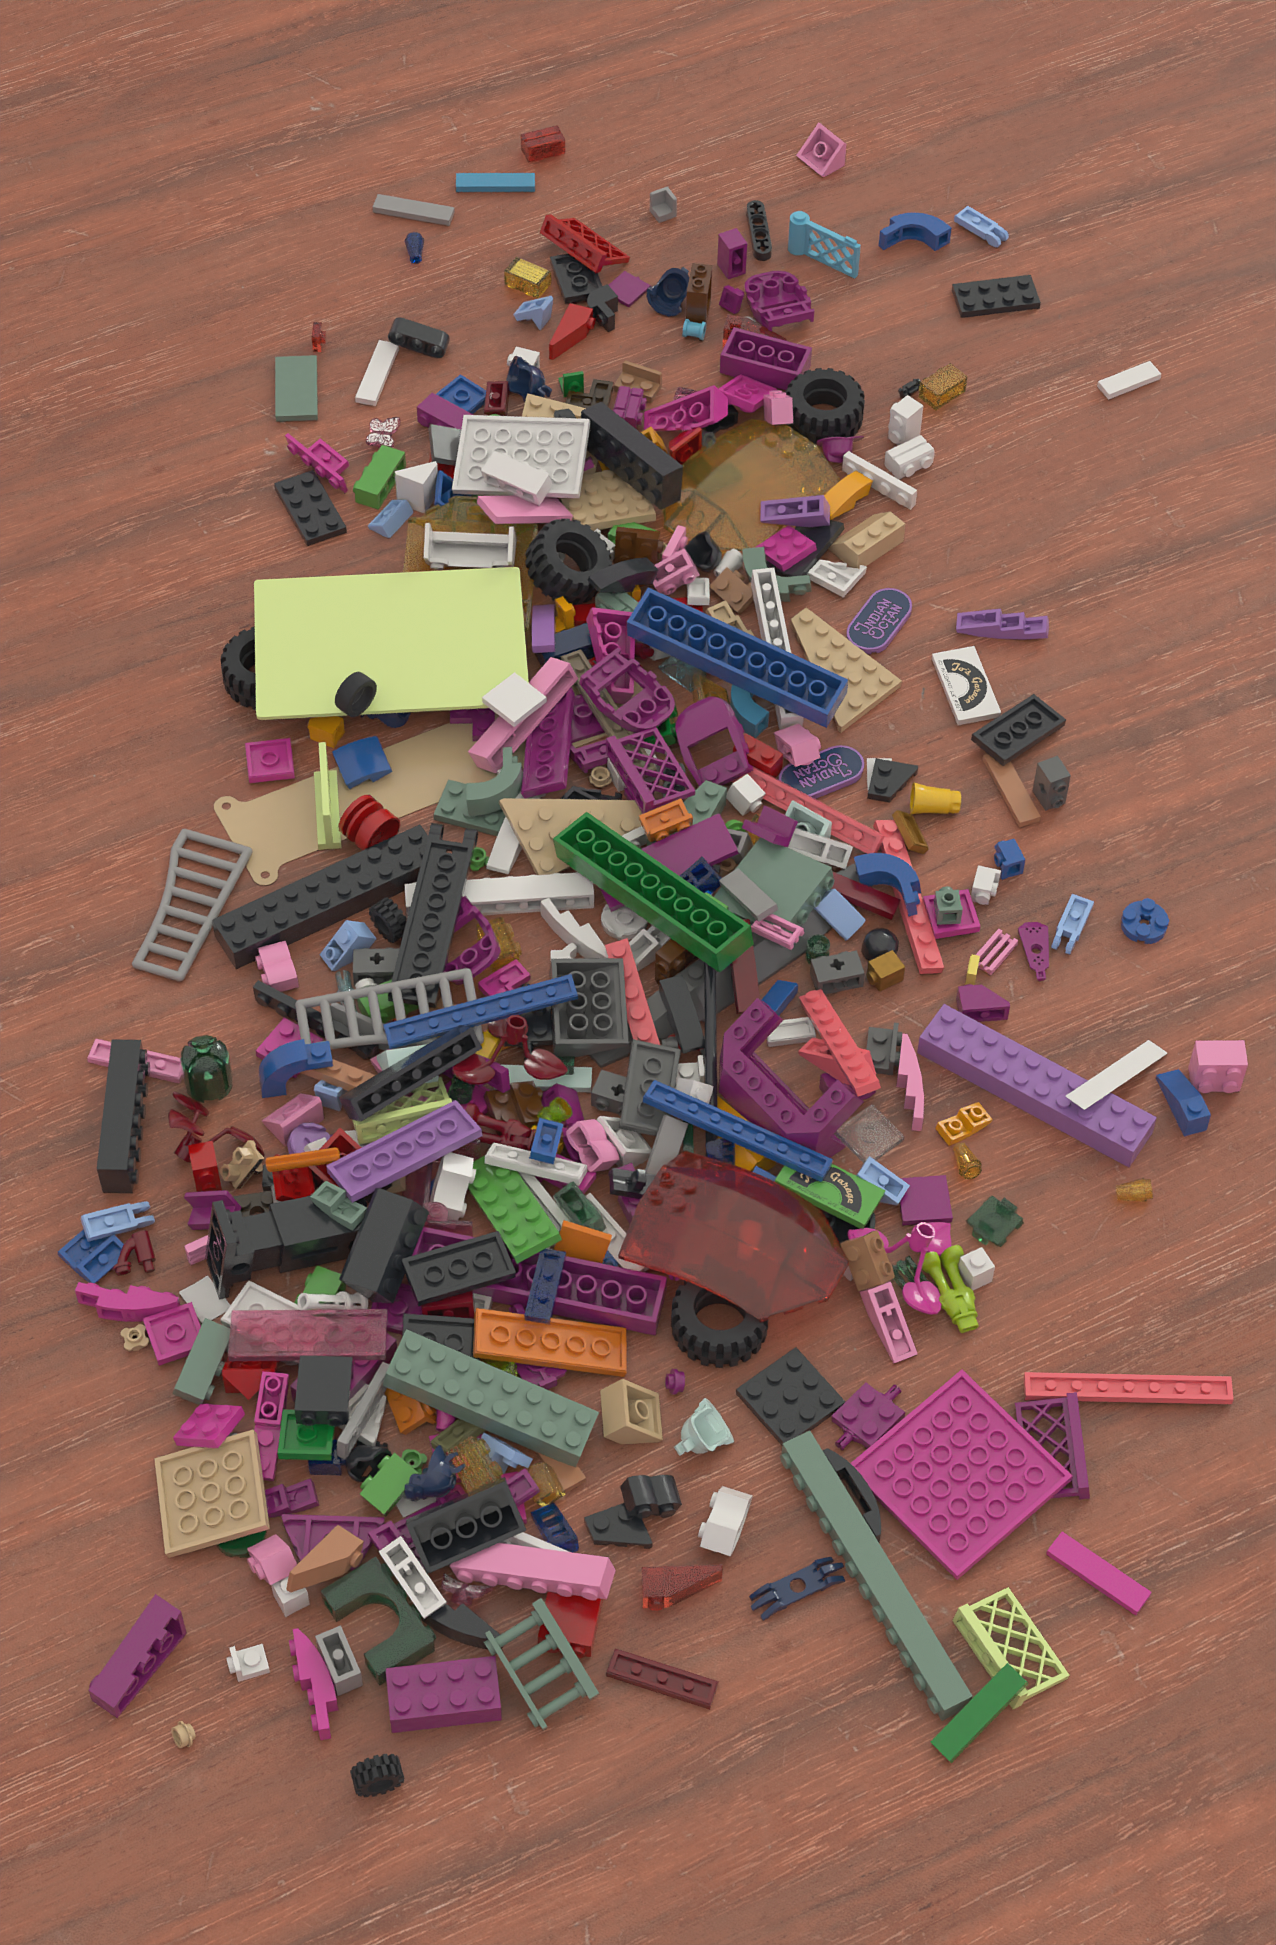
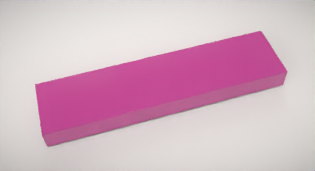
(1098, 1573)

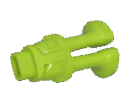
(958, 1302)

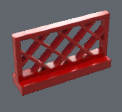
(582, 243)

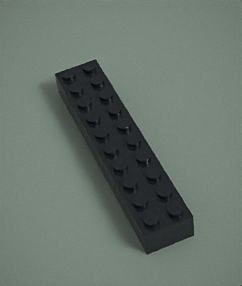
(322, 897)

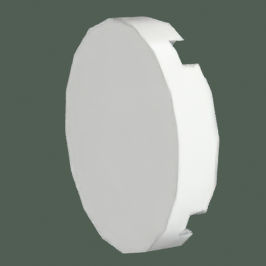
(622, 923)

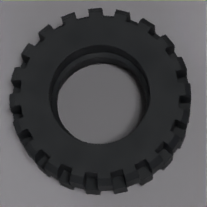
(831, 389)
(552, 574)
(235, 661)
(708, 1344)

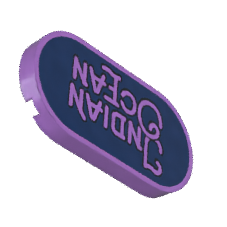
(879, 620)
(834, 770)

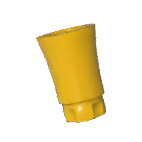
(933, 800)

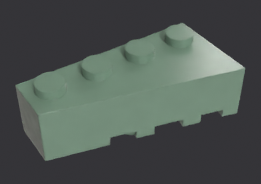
(706, 802)

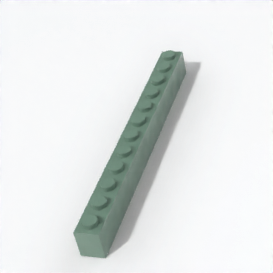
(876, 1576)

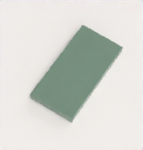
(296, 388)

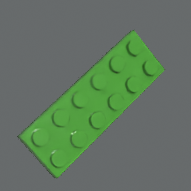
(512, 1210)

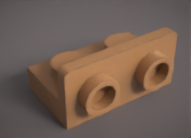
(640, 377)

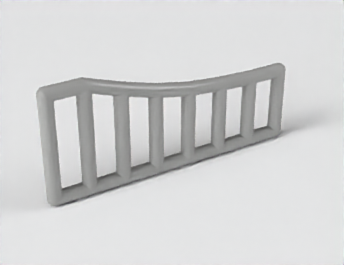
(170, 890)
(371, 992)

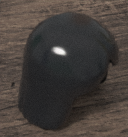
(704, 551)
(361, 1458)

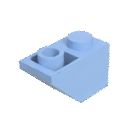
(348, 937)

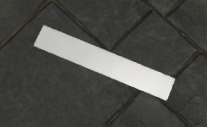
(1116, 1074)

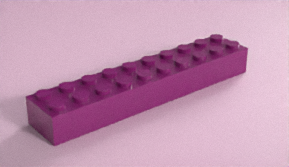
(585, 1292)

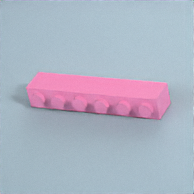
(552, 681)
(538, 1570)

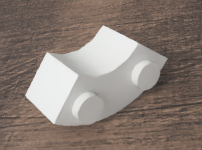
(452, 1183)
(725, 1520)

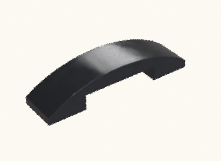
(859, 1489)

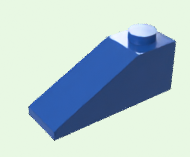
(1184, 1102)

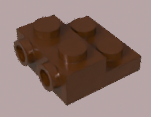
(637, 543)
(671, 960)
(518, 1103)

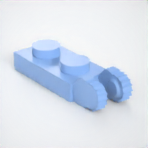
(981, 226)
(1073, 921)
(115, 1220)

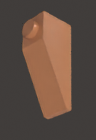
(327, 1560)

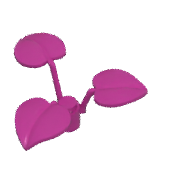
(923, 1238)

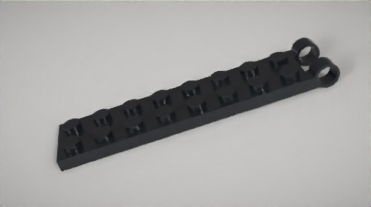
(434, 911)

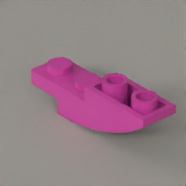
(128, 1307)
(268, 1419)
(315, 1679)

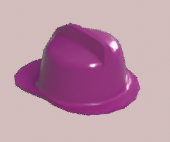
(836, 447)

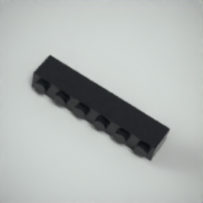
(410, 1073)

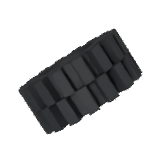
(388, 919)
(377, 1775)

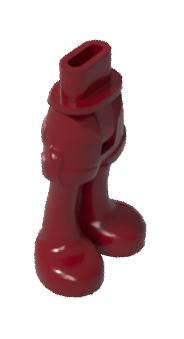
(513, 1131)

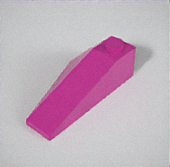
(689, 412)

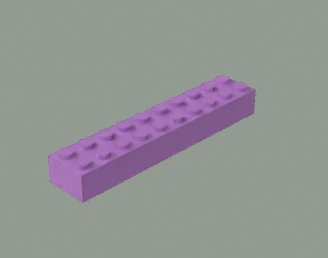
(1034, 1085)

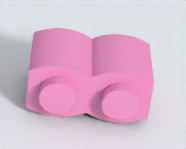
(277, 966)
(592, 1144)

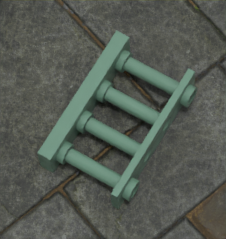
(568, 1663)

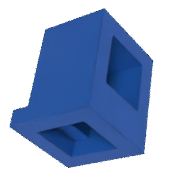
(1009, 858)

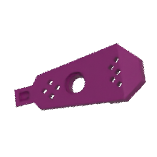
(1034, 940)

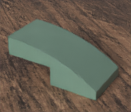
(335, 1204)

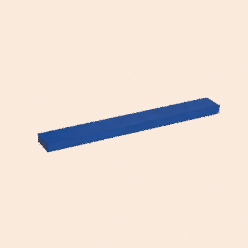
(480, 1011)
(737, 1130)

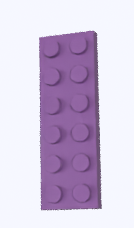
(404, 1151)

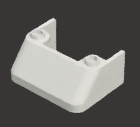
(468, 549)

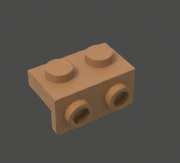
(732, 589)
(868, 1260)

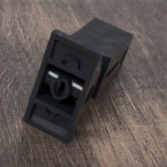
(287, 1237)

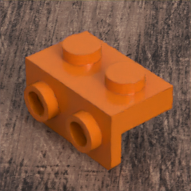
(665, 820)
(409, 1412)

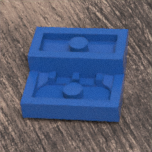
(362, 761)
(91, 1258)

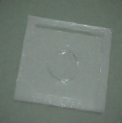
(869, 1134)

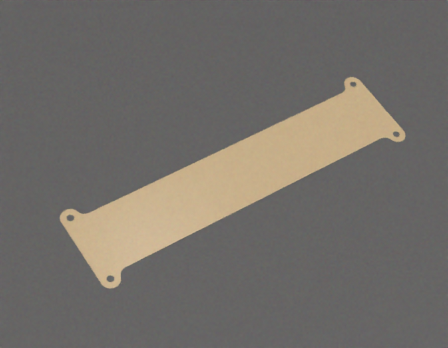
(285, 823)

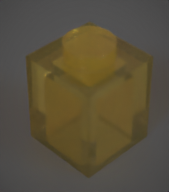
(547, 1482)

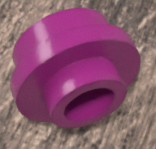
(675, 1381)

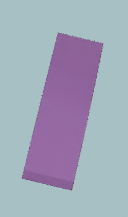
(1002, 626)
(543, 628)

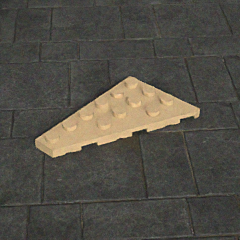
(867, 679)
(540, 820)

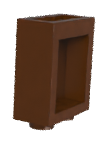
(699, 293)

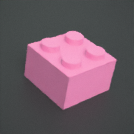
(1218, 1066)

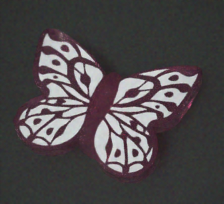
(383, 432)
(463, 1592)

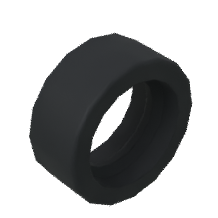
(355, 694)

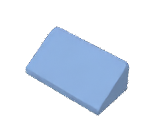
(391, 518)
(840, 914)

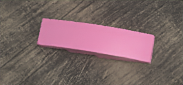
(911, 1079)

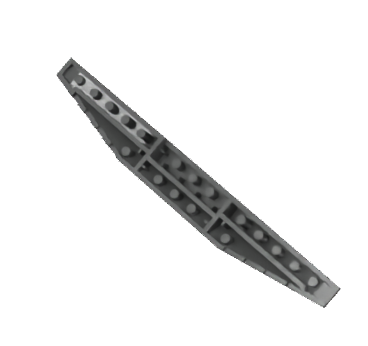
(768, 958)

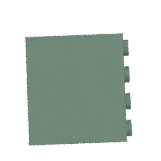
(786, 877)

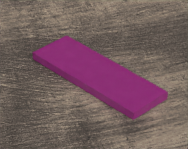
(549, 750)
(679, 851)

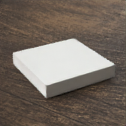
(514, 699)

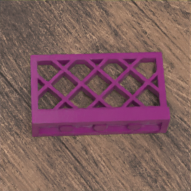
(630, 773)
(1073, 1438)

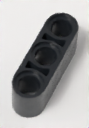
(418, 337)

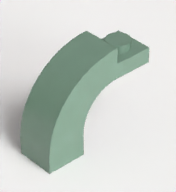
(756, 559)
(484, 796)

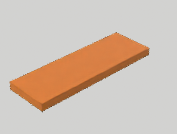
(554, 1345)

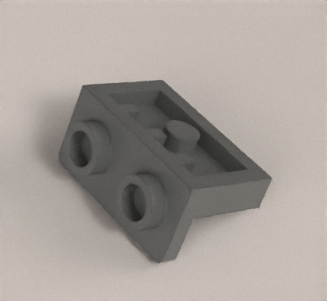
(882, 1048)

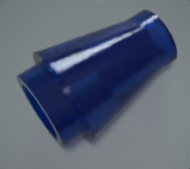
(414, 244)

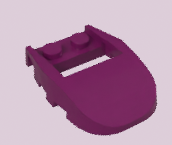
(777, 299)
(645, 709)
(703, 721)
(583, 727)
(483, 952)

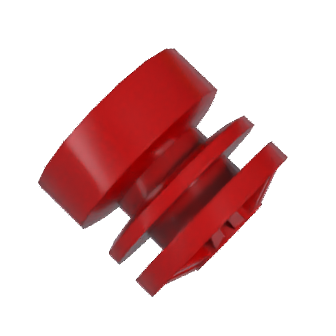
(368, 822)

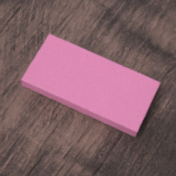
(518, 510)

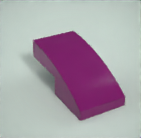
(291, 1499)

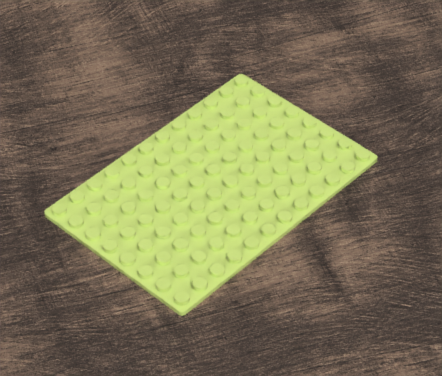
(417, 634)

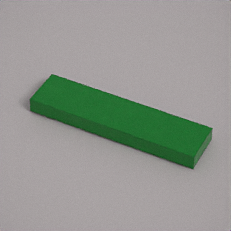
(979, 1712)

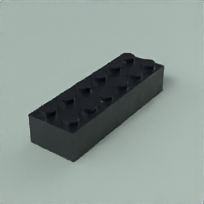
(633, 456)
(123, 1116)

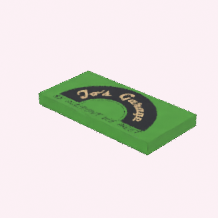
(837, 1194)

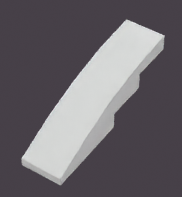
(506, 847)
(569, 931)

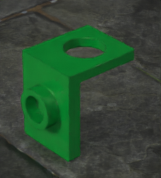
(572, 382)

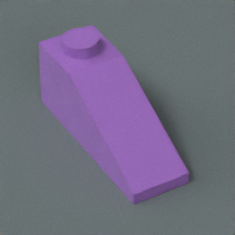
(799, 511)

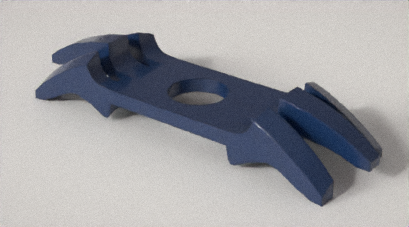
(782, 1593)

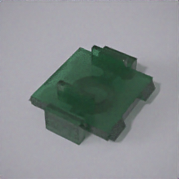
(995, 1221)

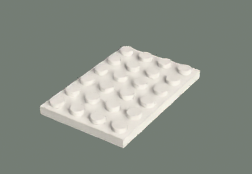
(542, 442)

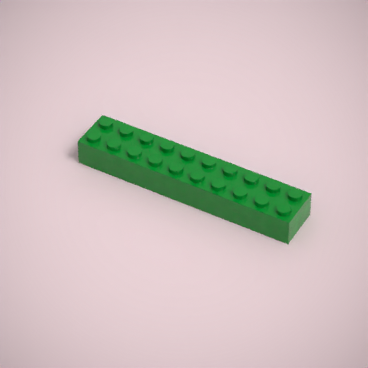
(653, 892)

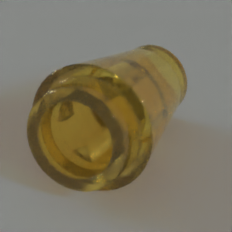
(967, 1163)
(1135, 1190)

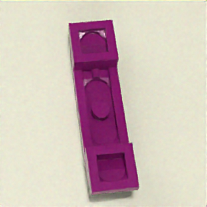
(389, 1532)

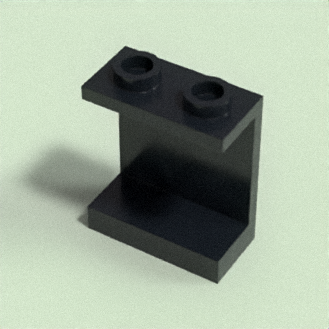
(323, 1390)

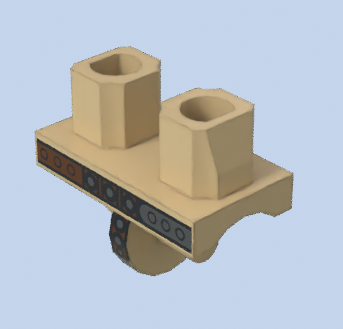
(244, 1164)

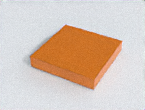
(583, 1242)

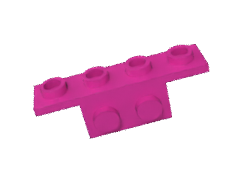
(323, 459)

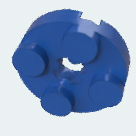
(1145, 910)

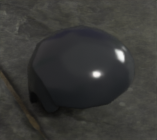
(878, 943)

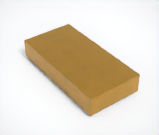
(910, 832)

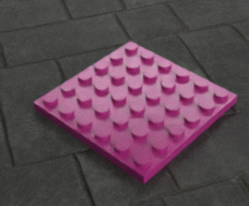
(960, 1474)

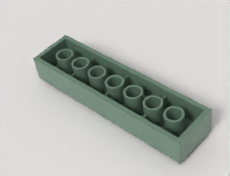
(490, 1398)

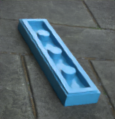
(495, 182)

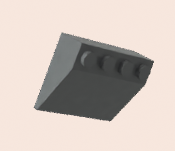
(599, 1014)

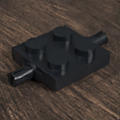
(539, 1028)

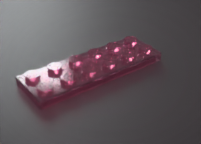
(292, 1333)

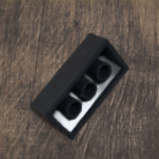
(383, 1240)
(465, 1525)

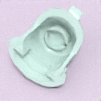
(704, 1430)

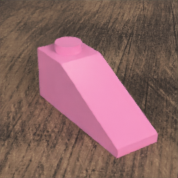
(889, 1321)

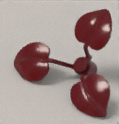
(513, 1030)
(178, 1120)

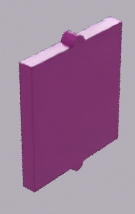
(628, 288)

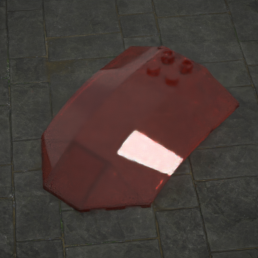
(735, 1236)

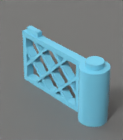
(802, 238)

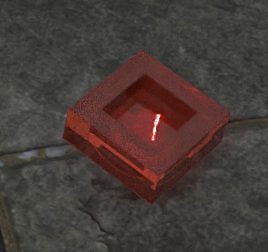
(318, 337)

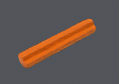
(302, 1159)

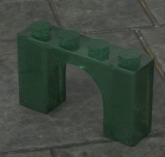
(373, 1585)

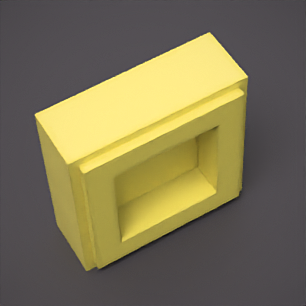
(972, 969)

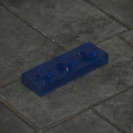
(545, 1286)

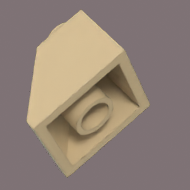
(630, 1413)

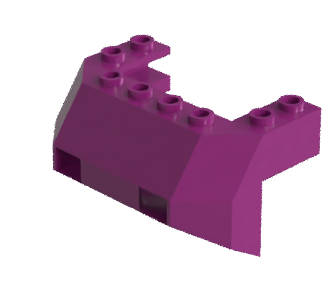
(766, 1099)

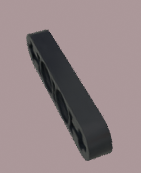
(759, 230)

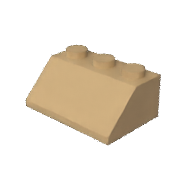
(869, 540)

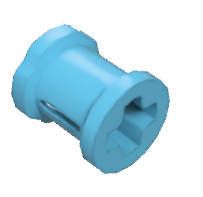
(694, 329)

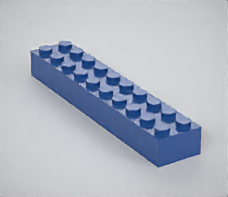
(737, 657)

